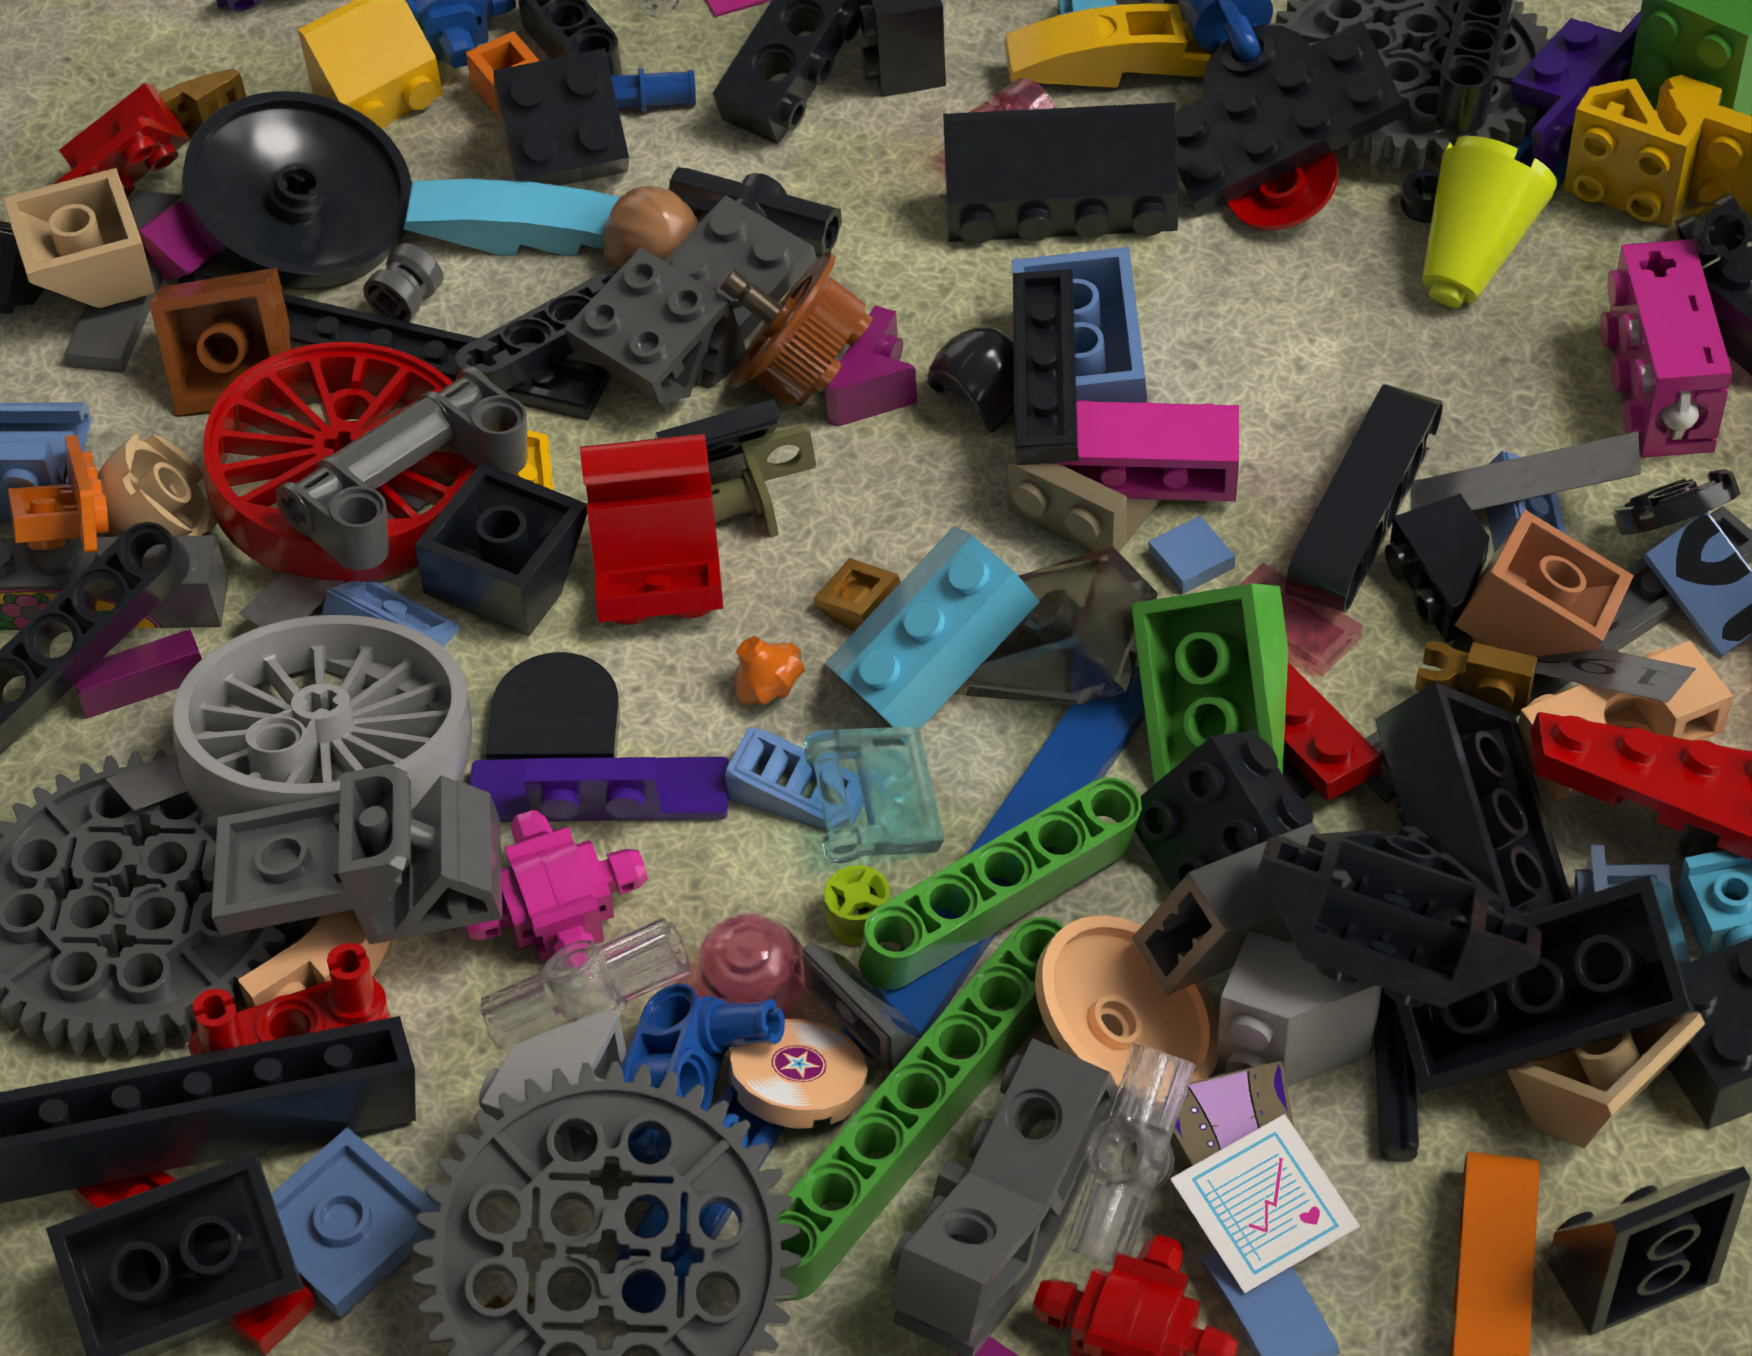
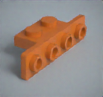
(61, 512)

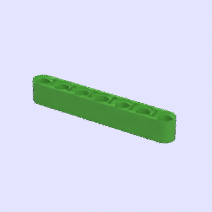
(910, 1133)

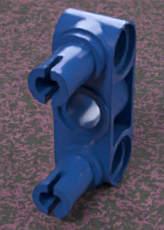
(690, 1038)

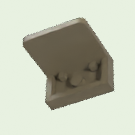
(1075, 505)

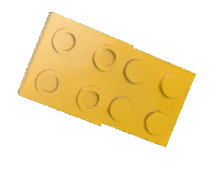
(1660, 157)

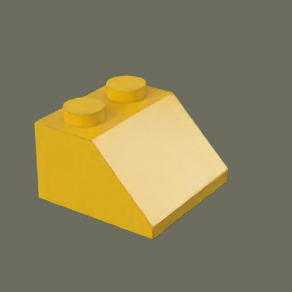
(371, 59)

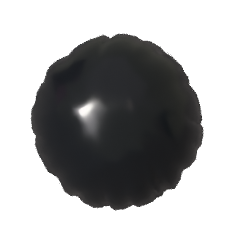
(979, 371)

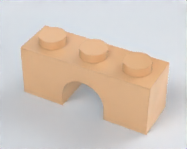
(1692, 713)

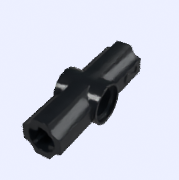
(806, 219)
(1717, 228)

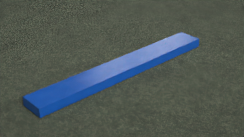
(1071, 758)

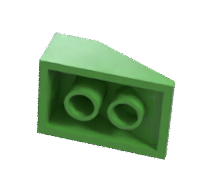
(1212, 669)

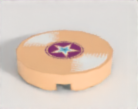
(802, 1077)

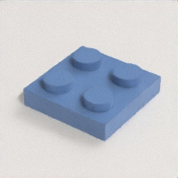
(349, 1220)

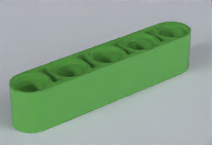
(989, 907)

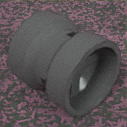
(397, 288)

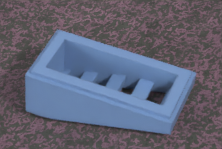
(764, 791)

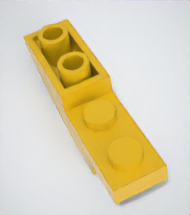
(1104, 42)

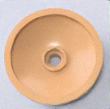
(1105, 998)

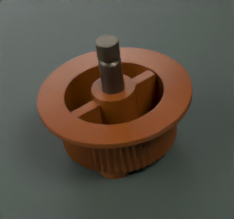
(800, 334)

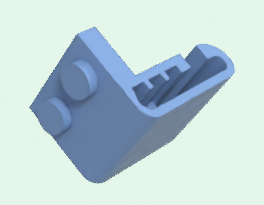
(35, 444)

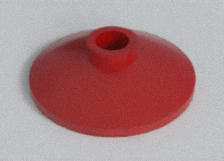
(1290, 197)

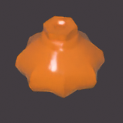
(766, 670)

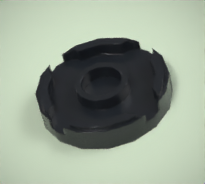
(1675, 502)

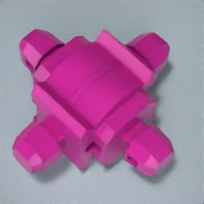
(557, 888)

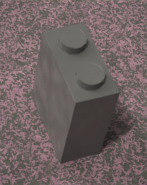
(1209, 916)

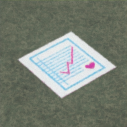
(1265, 1203)

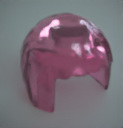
(751, 961)

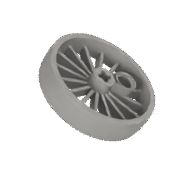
(267, 753)

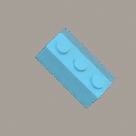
(933, 630)

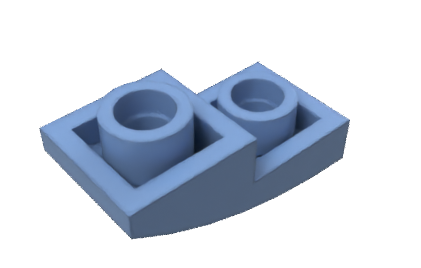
(1274, 1316)

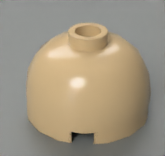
(155, 485)

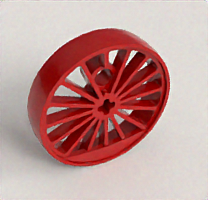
(294, 448)

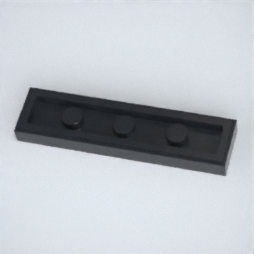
(1045, 367)

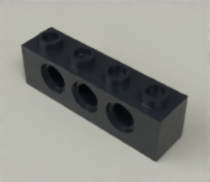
(774, 48)

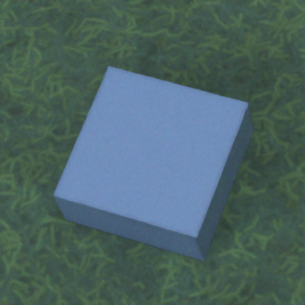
(1191, 554)

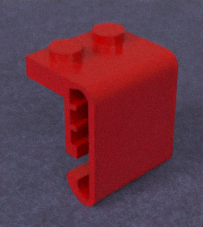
(652, 529)

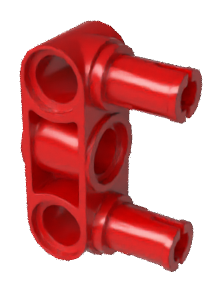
(345, 1000)

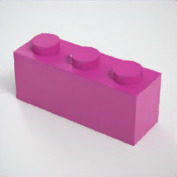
(1160, 449)

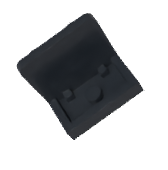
(1217, 805)

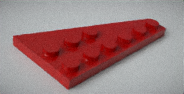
(1666, 773)

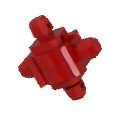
(1133, 1308)

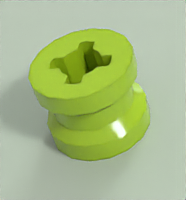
(850, 890)

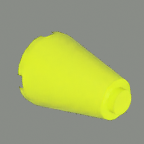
(1480, 216)

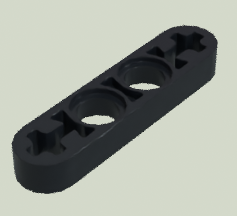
(510, 364)

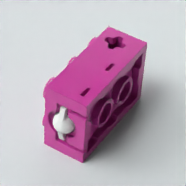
(1666, 348)

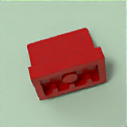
(131, 137)

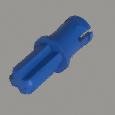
(654, 89)

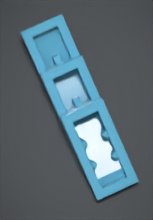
(504, 214)

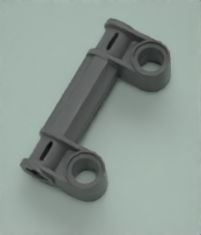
(339, 499)

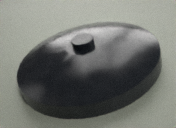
(296, 188)

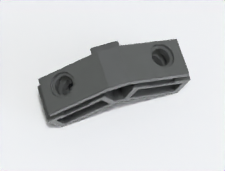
(1005, 1212)

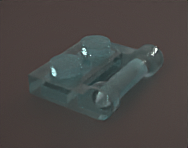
(893, 788)

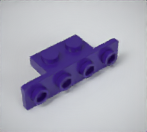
(1563, 72)
(606, 787)

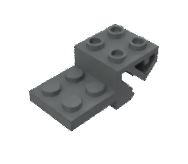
(669, 319)
(366, 854)

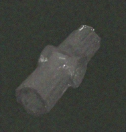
(586, 981)
(1144, 1113)

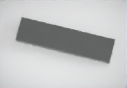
(109, 333)

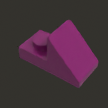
(872, 374)

